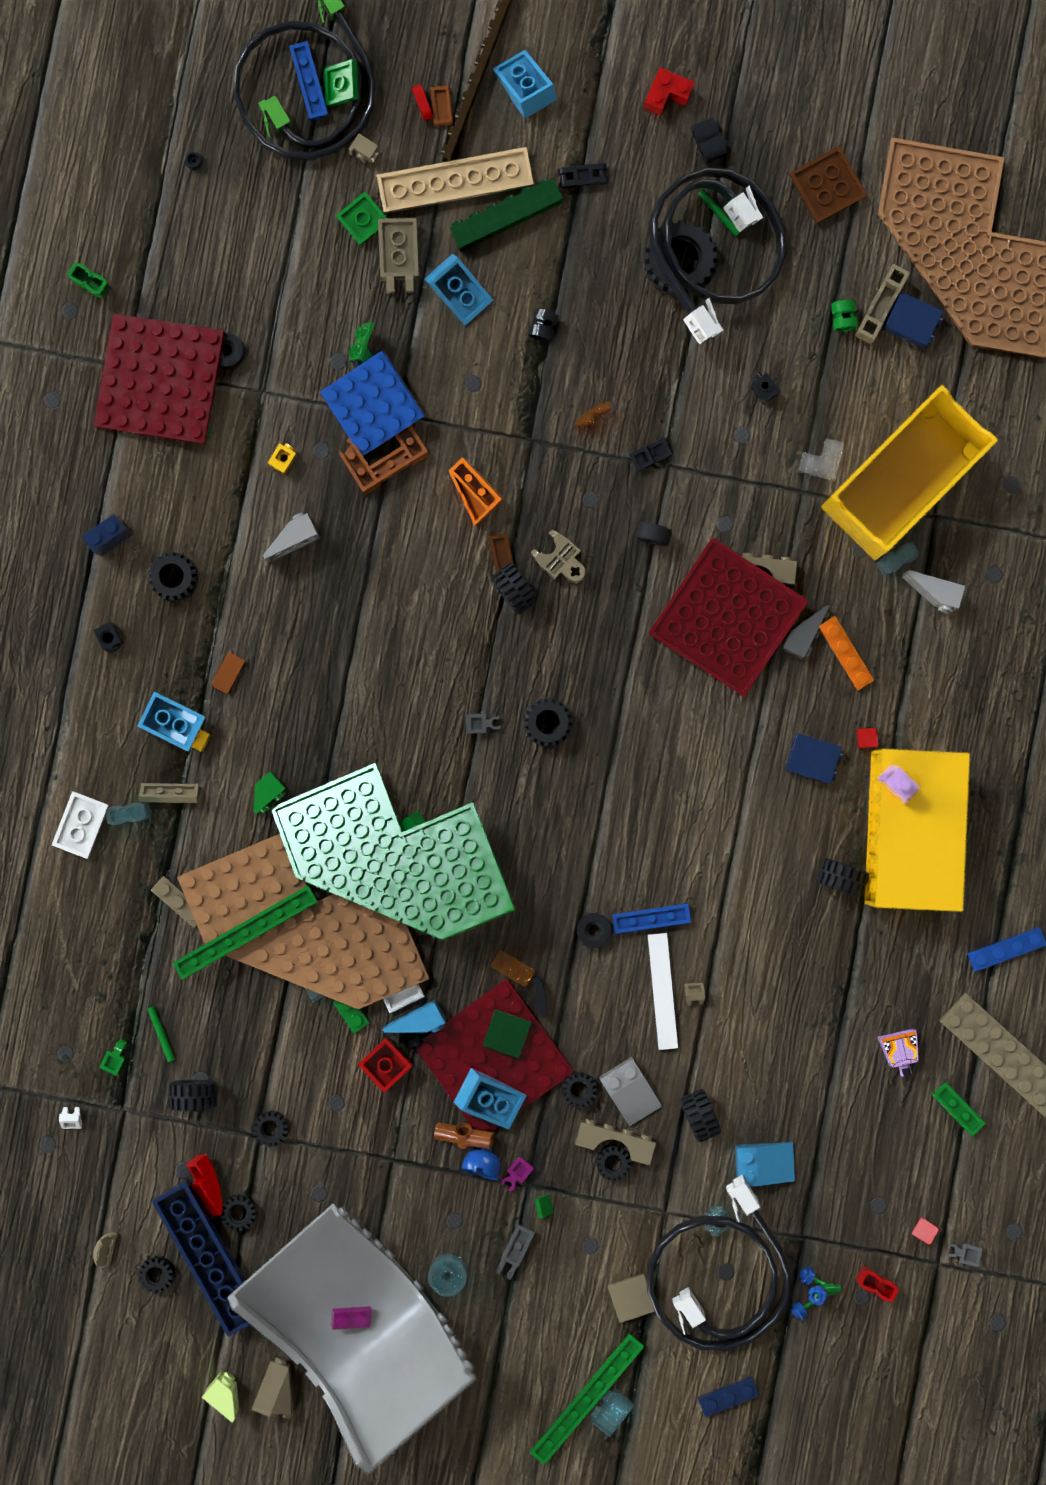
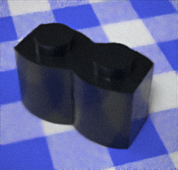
(709, 140)

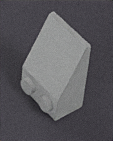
(294, 536)
(937, 591)
(630, 1091)

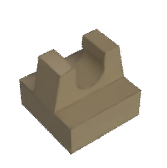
(694, 992)

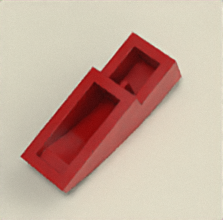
(206, 1184)

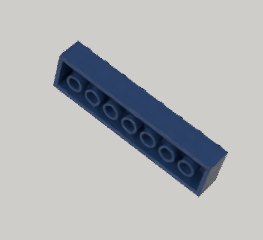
(202, 1251)

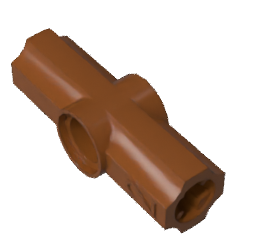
(464, 1135)

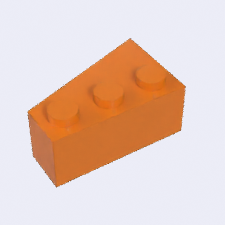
(475, 491)

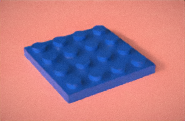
(372, 403)

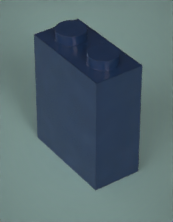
(913, 320)
(107, 535)
(813, 758)

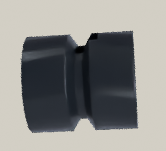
(543, 332)

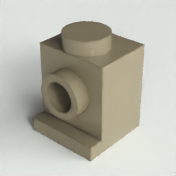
(364, 149)

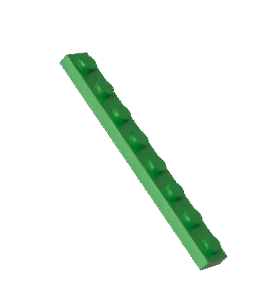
(245, 932)
(586, 1398)

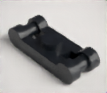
(583, 175)

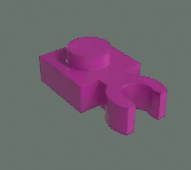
(518, 1171)

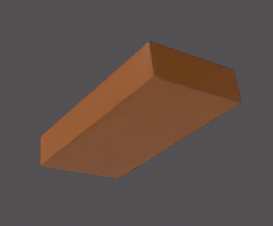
(441, 106)
(228, 673)

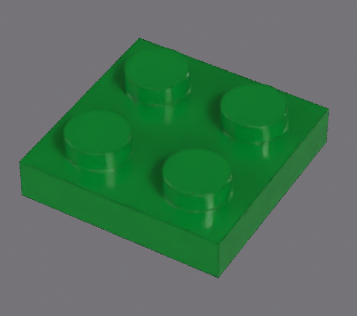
(341, 83)
(361, 218)

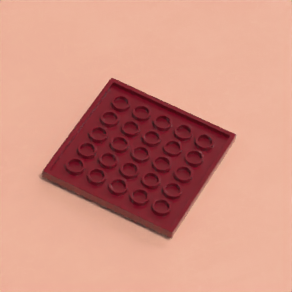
(159, 379)
(728, 616)
(459, 1048)

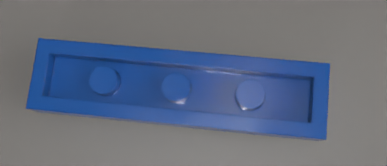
(308, 80)
(651, 918)
(1006, 949)

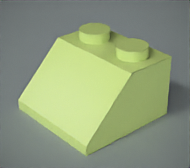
(223, 1395)

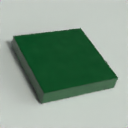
(507, 1033)

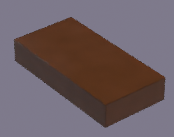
(500, 550)

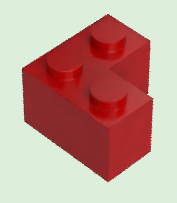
(665, 87)

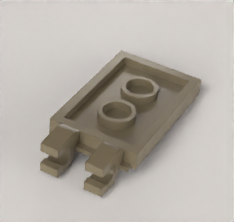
(398, 252)

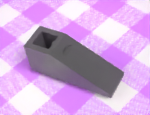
(800, 638)

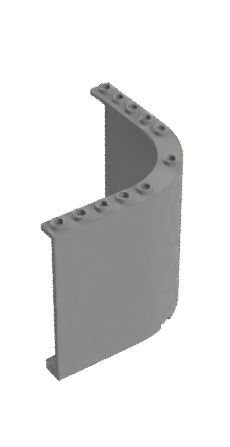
(374, 1378)

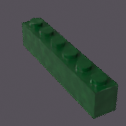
(506, 214)

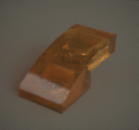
(588, 419)
(512, 968)

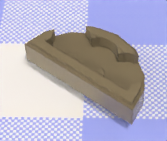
(104, 1250)

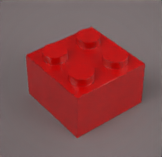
(385, 1064)

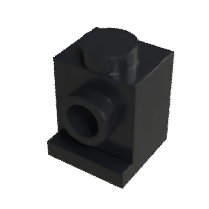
(764, 395)

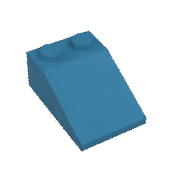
(525, 84)
(458, 289)
(171, 721)
(423, 1019)
(489, 1099)
(765, 1163)

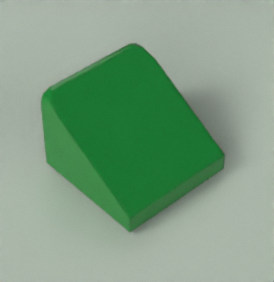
(543, 1205)

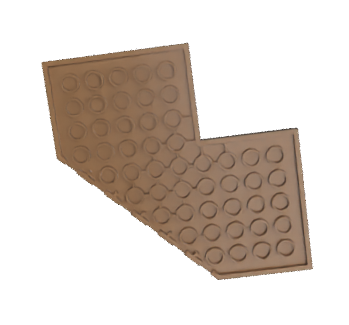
(942, 216)
(325, 948)

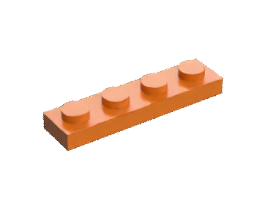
(846, 653)

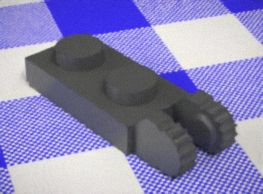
(515, 1249)

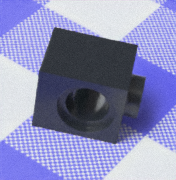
(105, 629)

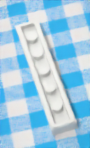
(662, 991)

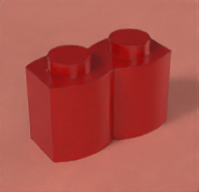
(881, 1285)

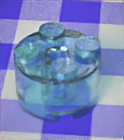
(437, 1280)

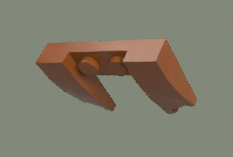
(370, 477)

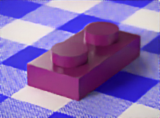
(351, 1318)

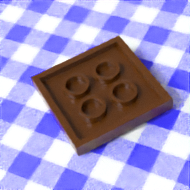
(828, 185)

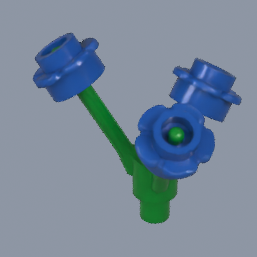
(817, 1294)

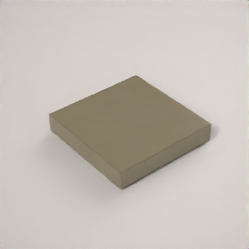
(631, 1298)

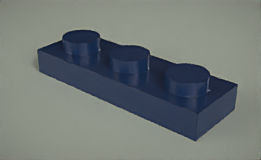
(728, 1396)

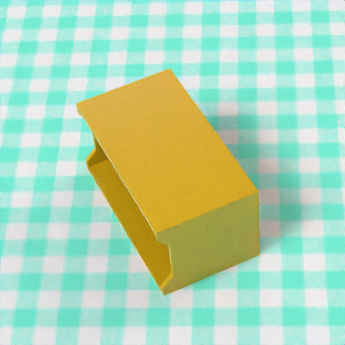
(908, 473)
(918, 846)

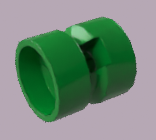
(842, 309)

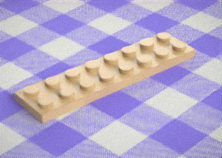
(455, 180)

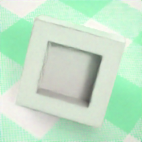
(70, 1121)

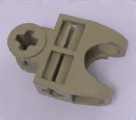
(566, 564)

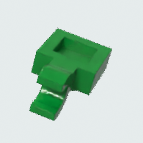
(113, 1059)

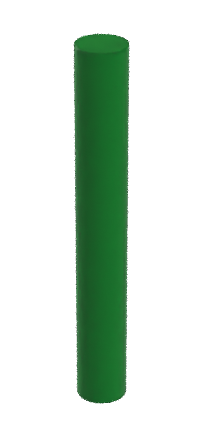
(718, 211)
(161, 1034)

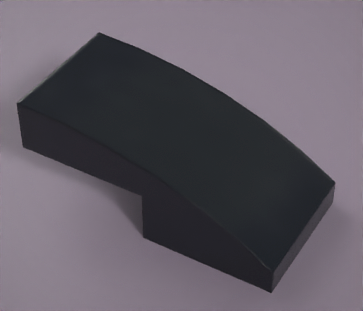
(651, 454)
(541, 1000)

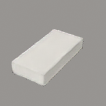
(403, 998)

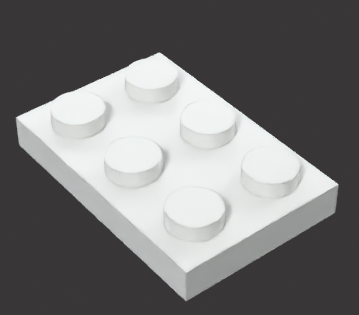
(80, 825)

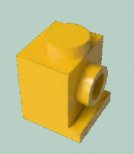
(275, 460)
(201, 741)

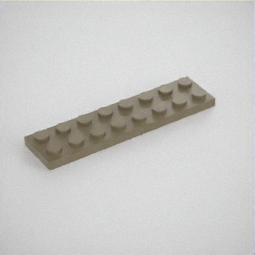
(998, 1050)

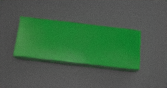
(958, 1109)

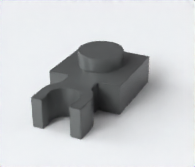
(477, 723)
(968, 1254)

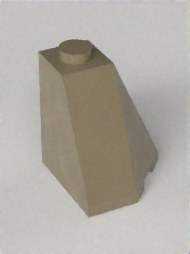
(276, 1390)

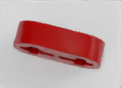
(422, 102)

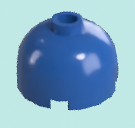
(482, 1163)

